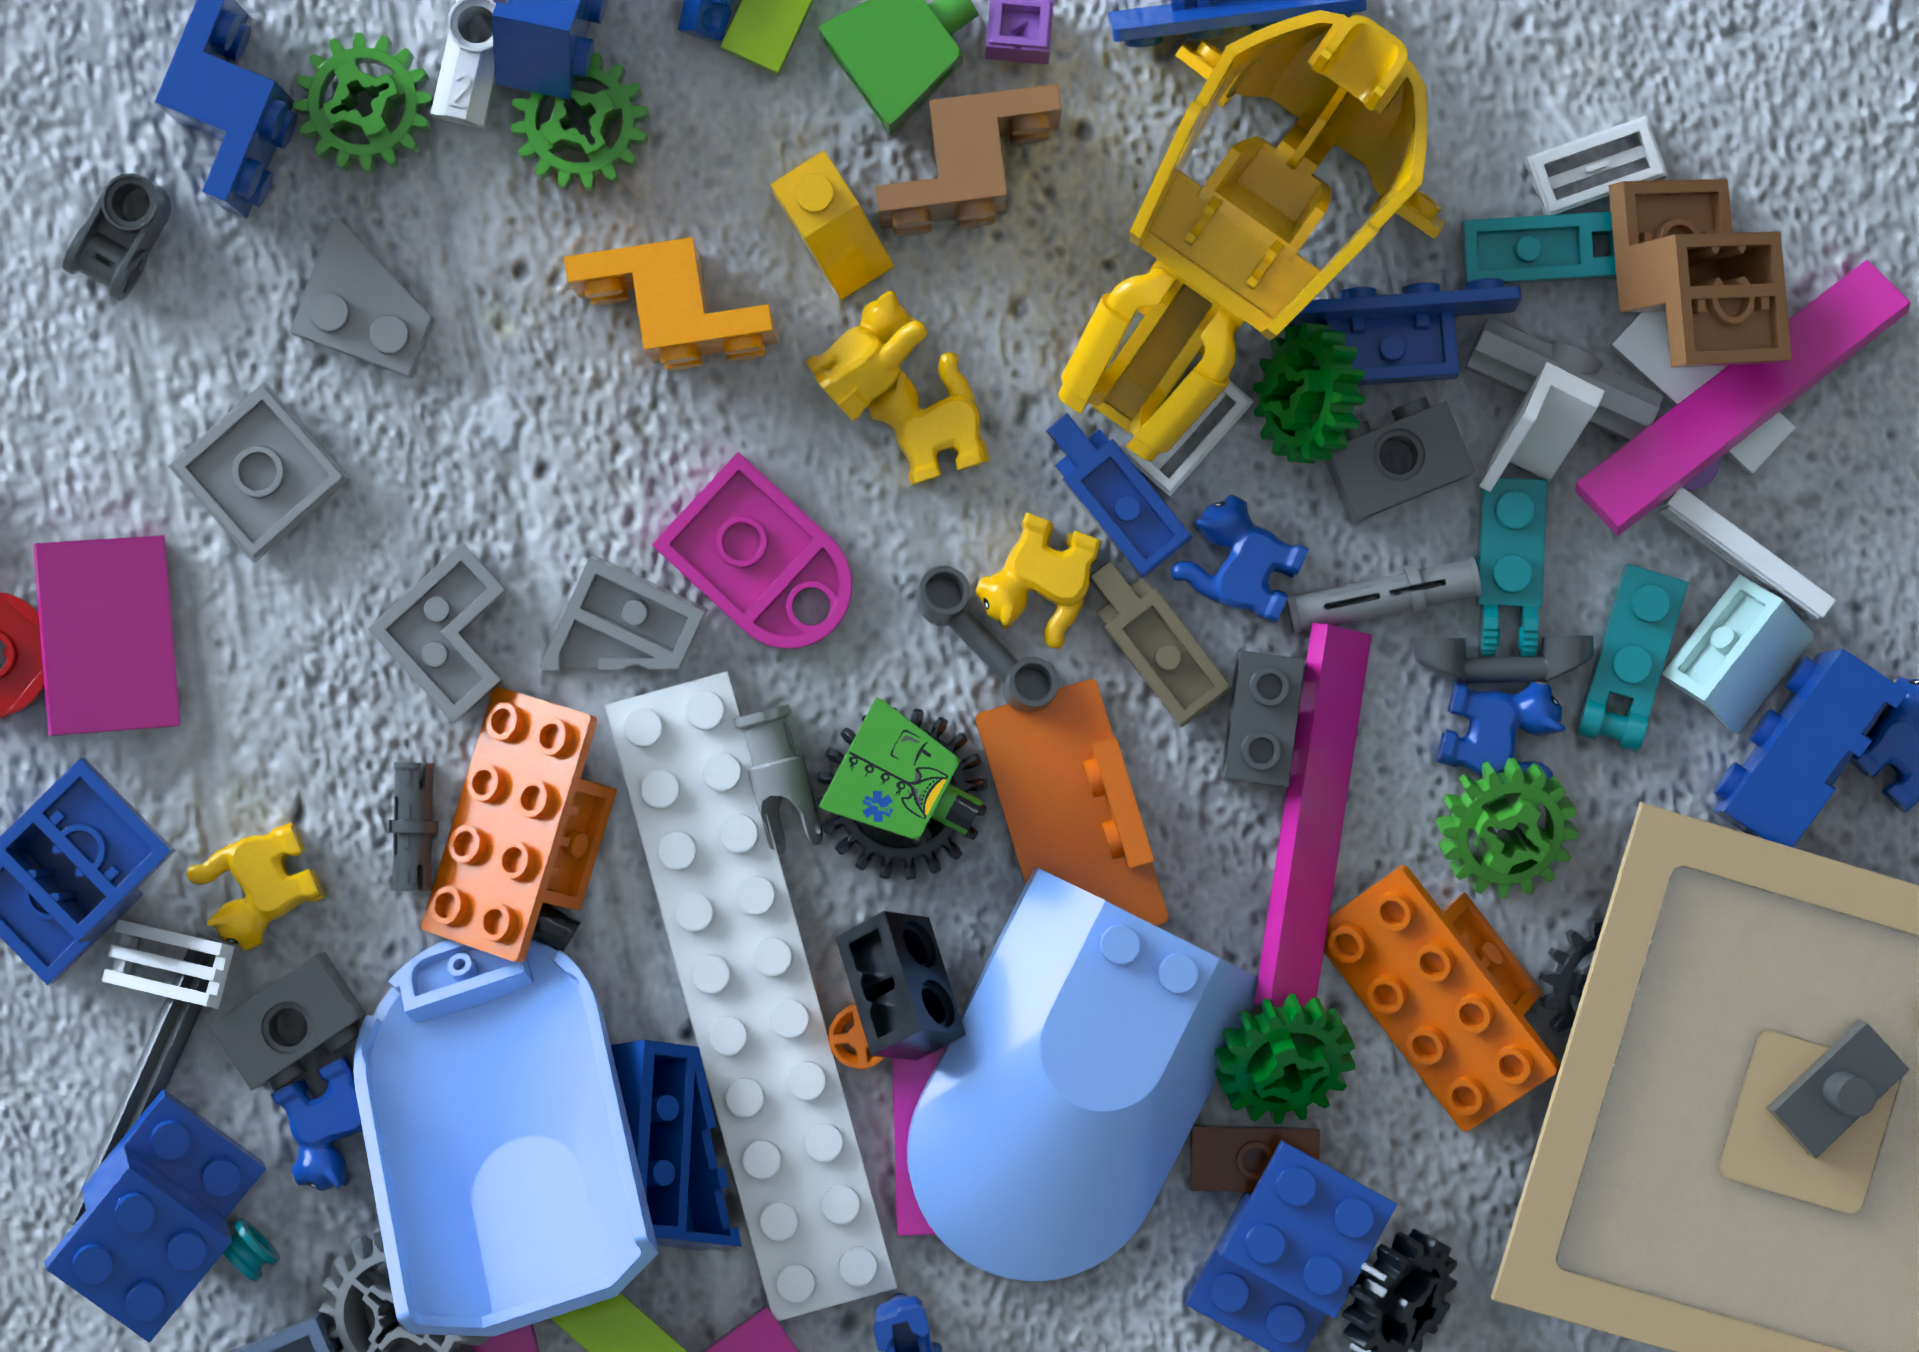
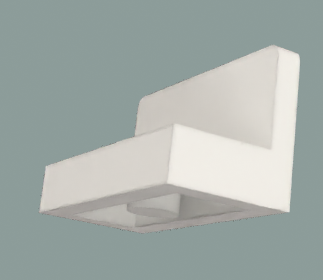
(1544, 425)

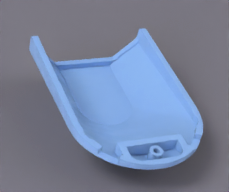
(1069, 1085)
(498, 1143)

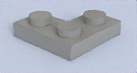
(427, 629)

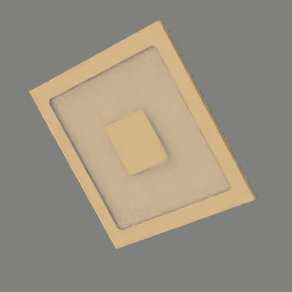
(1660, 1176)

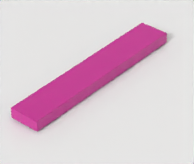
(1740, 400)
(1313, 814)

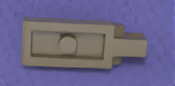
(1158, 645)

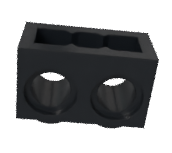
(900, 986)

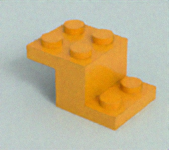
(671, 303)

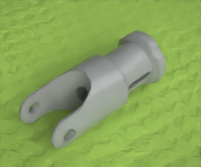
(778, 774)

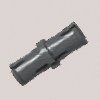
(412, 826)

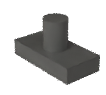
(1838, 1089)

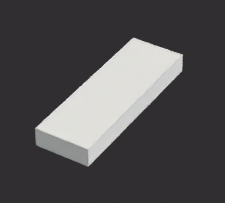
(1646, 350)
(1745, 554)

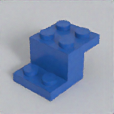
(227, 103)
(72, 869)
(155, 1216)
(1290, 1252)

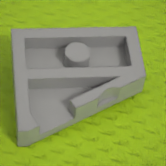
(361, 306)
(622, 623)

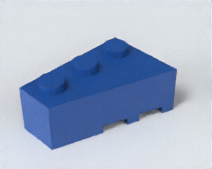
(544, 43)
(1805, 746)
(673, 1143)

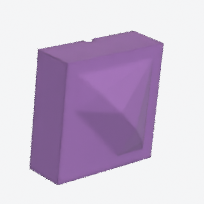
(1019, 30)

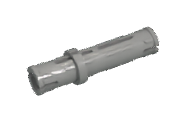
(1459, 580)

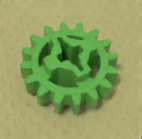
(340, 112)
(554, 138)
(1502, 803)

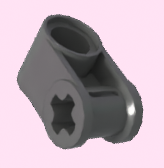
(116, 238)

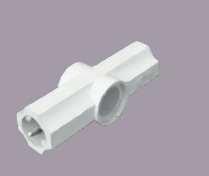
(467, 70)

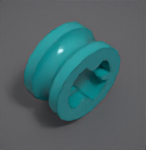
(250, 1250)

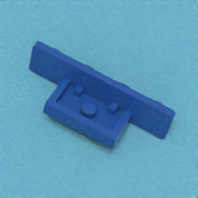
(1211, 17)
(1409, 332)

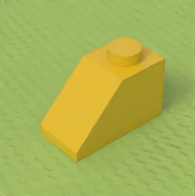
(832, 225)

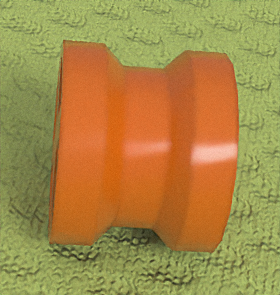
(851, 1046)

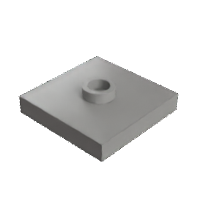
(259, 472)

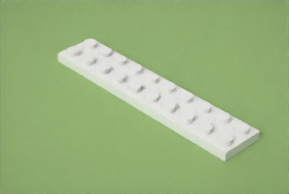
(751, 998)

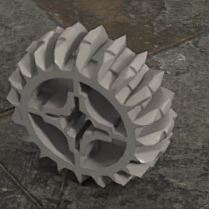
(362, 1284)

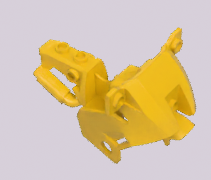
(1235, 242)

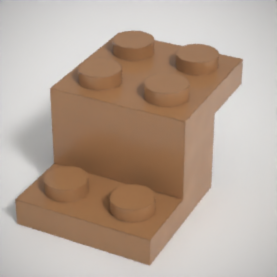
(969, 159)
(1716, 285)

